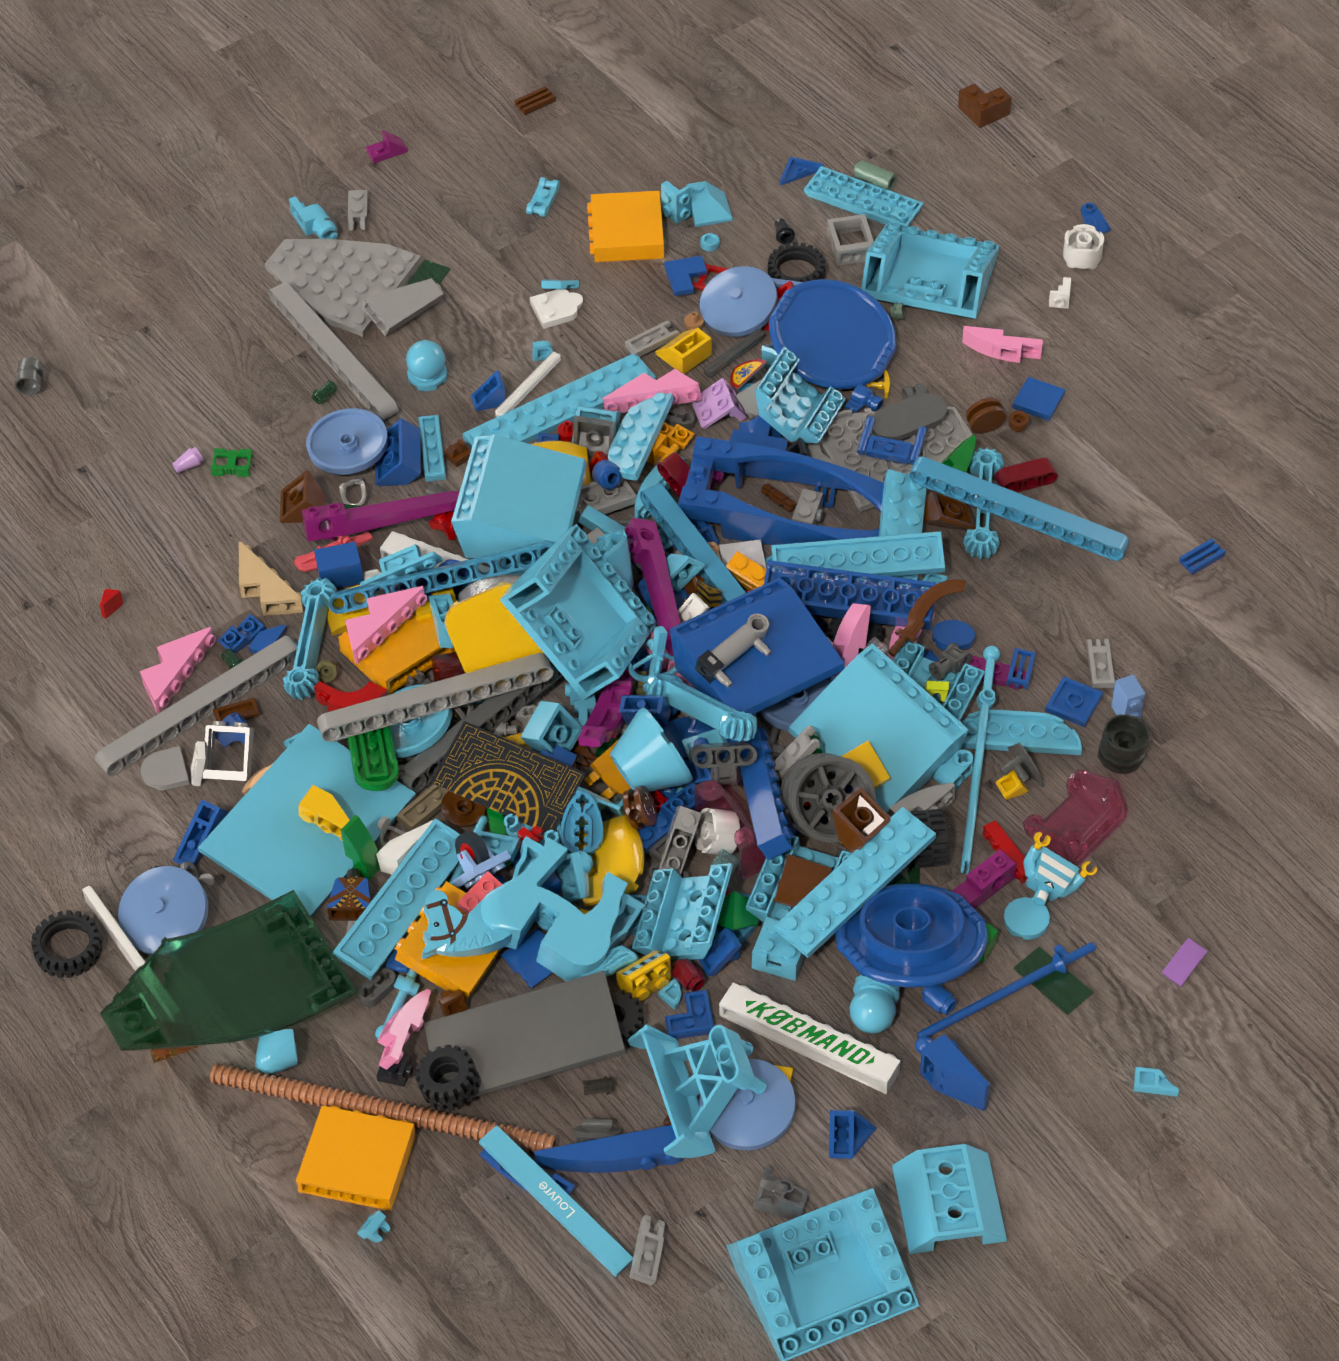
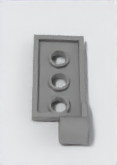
(621, 497)

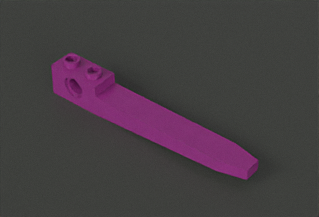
(354, 520)
(648, 551)
(987, 879)

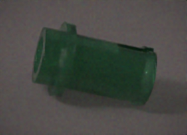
(319, 396)
(232, 660)

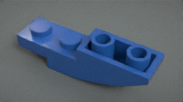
(655, 833)

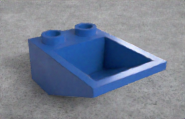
(951, 1071)

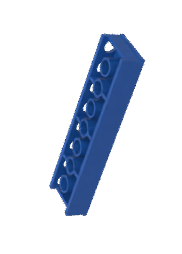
(834, 595)

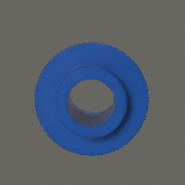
(939, 999)

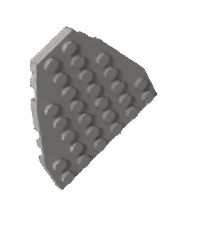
(340, 274)
(844, 436)

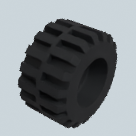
(937, 851)
(454, 1092)

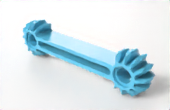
(982, 541)
(304, 677)
(728, 721)

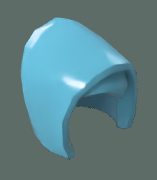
(276, 1052)

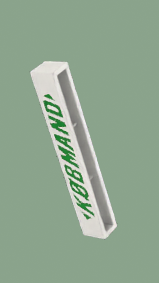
(809, 1038)

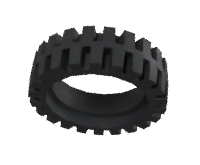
(796, 252)
(73, 964)

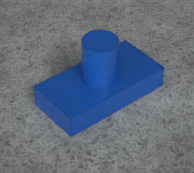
(722, 950)

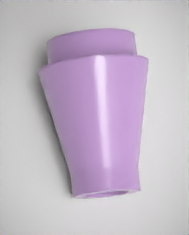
(188, 460)

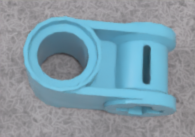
(956, 769)

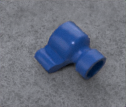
(862, 397)

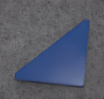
(798, 169)

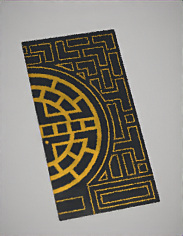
(507, 777)

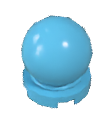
(426, 365)
(873, 1005)

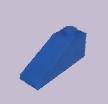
(202, 824)

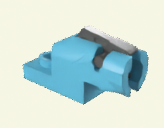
(314, 219)

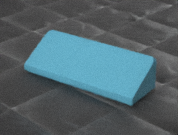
(594, 519)

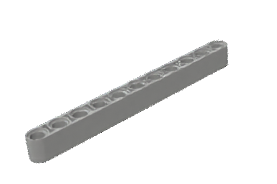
(333, 351)
(434, 697)
(197, 706)

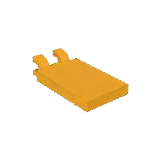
(608, 772)

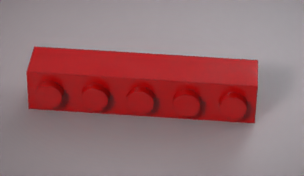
(999, 840)

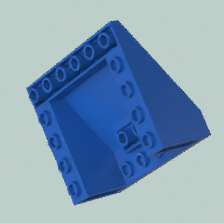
(797, 646)

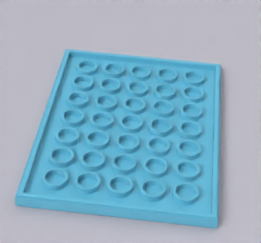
(272, 845)

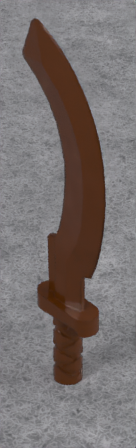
(920, 610)

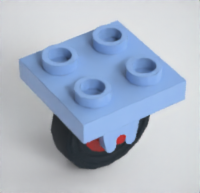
(476, 859)

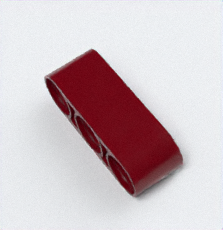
(674, 472)
(1026, 475)

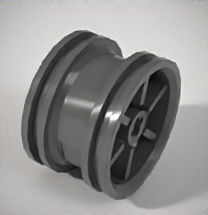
(796, 792)

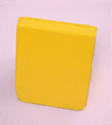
(1011, 785)

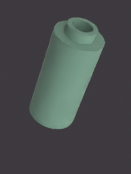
(875, 175)

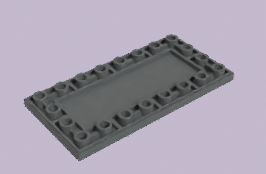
(533, 1033)

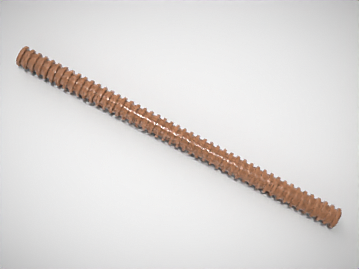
(373, 1106)

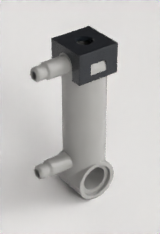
(712, 662)

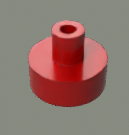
(565, 431)

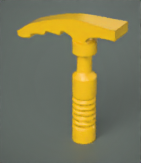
(882, 385)

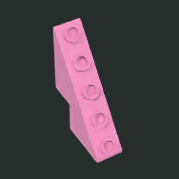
(645, 387)
(385, 616)
(176, 665)

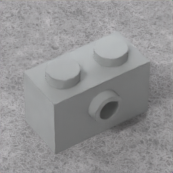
(809, 507)

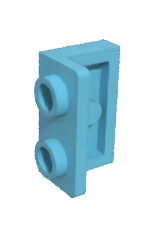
(675, 202)

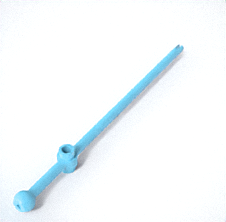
(984, 701)
(406, 984)

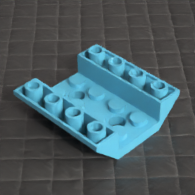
(806, 413)
(961, 684)
(764, 891)
(673, 913)
(929, 1195)

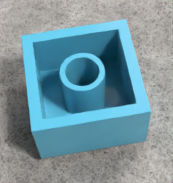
(551, 727)

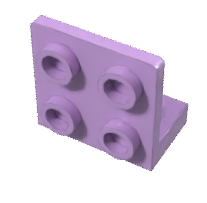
(716, 403)

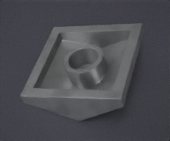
(594, 434)

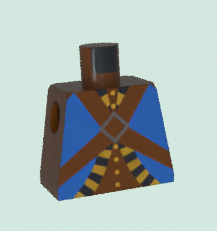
(348, 897)

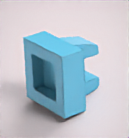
(371, 1226)

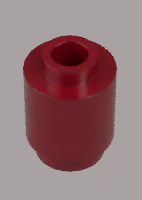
(688, 975)

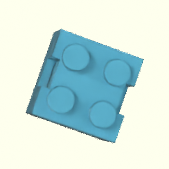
(775, 954)

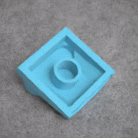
(574, 876)

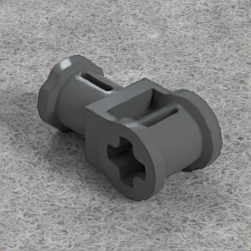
(950, 660)

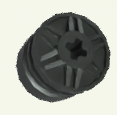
(1123, 744)

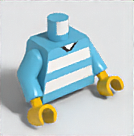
(1050, 873)

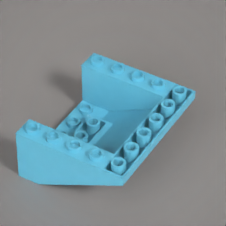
(929, 269)
(515, 496)
(580, 613)
(895, 714)
(824, 1275)

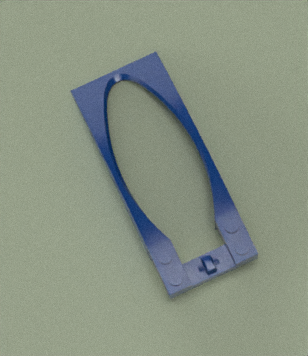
(749, 523)

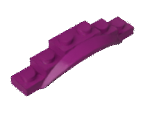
(605, 718)

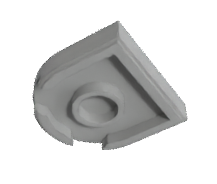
(165, 769)

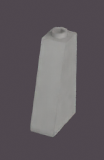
(400, 305)

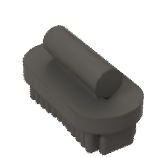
(595, 1129)

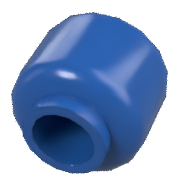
(607, 474)

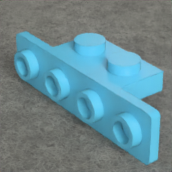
(403, 563)

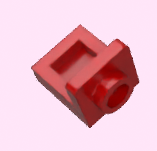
(443, 522)

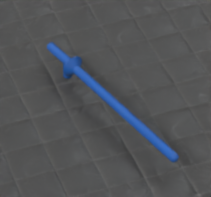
(1059, 961)

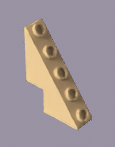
(260, 581)

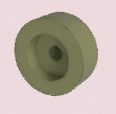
(327, 670)

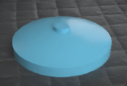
(419, 733)

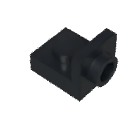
(397, 1073)

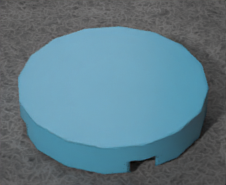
(1026, 918)

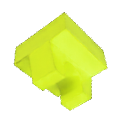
(938, 687)

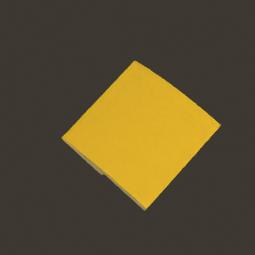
(337, 621)

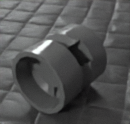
(29, 376)

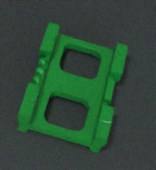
(230, 467)

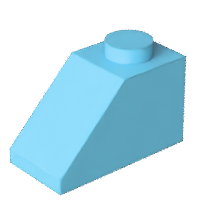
(682, 570)

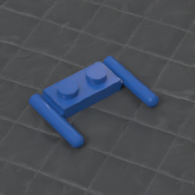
(889, 448)

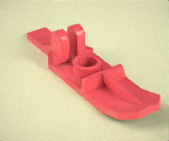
(308, 562)

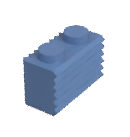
(1128, 697)

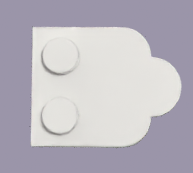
(556, 307)

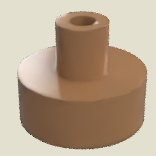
(693, 321)

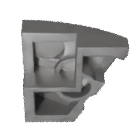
(779, 1196)

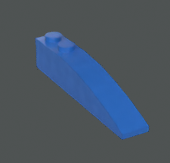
(612, 1154)

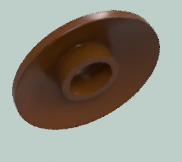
(450, 809)

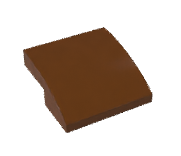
(798, 880)

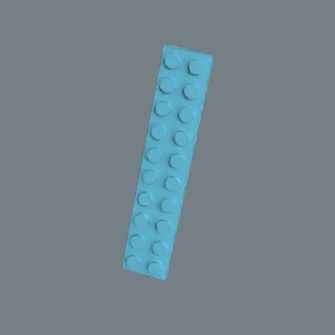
(560, 405)

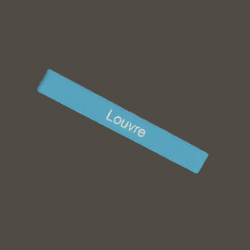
(556, 1201)

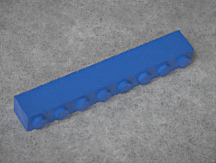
(764, 798)

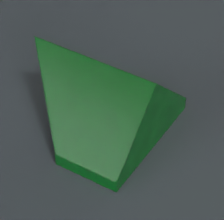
(734, 913)

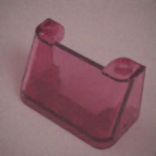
(712, 795)
(1083, 818)

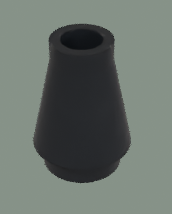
(784, 232)

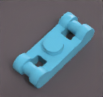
(543, 198)

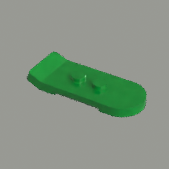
(374, 759)

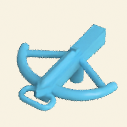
(657, 647)

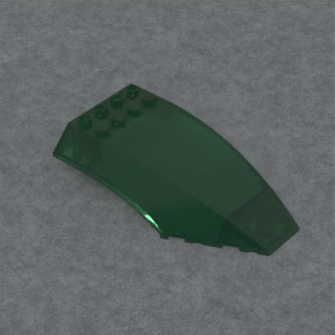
(230, 982)

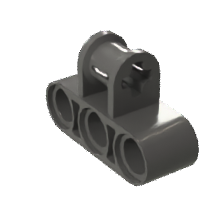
(723, 770)

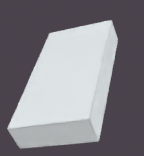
(198, 763)

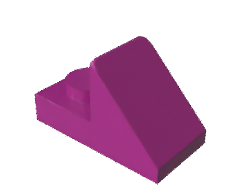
(388, 148)

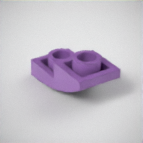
(1184, 962)

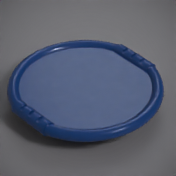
(834, 332)
(913, 936)

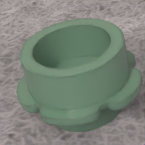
(898, 311)

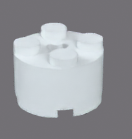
(1083, 247)
(716, 831)

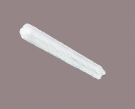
(528, 384)

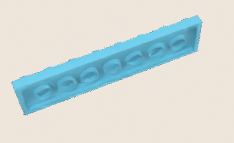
(873, 555)
(854, 883)
(399, 901)

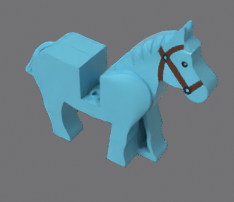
(575, 941)

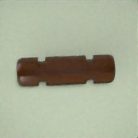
(778, 497)

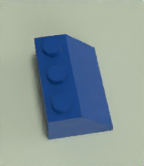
(402, 457)

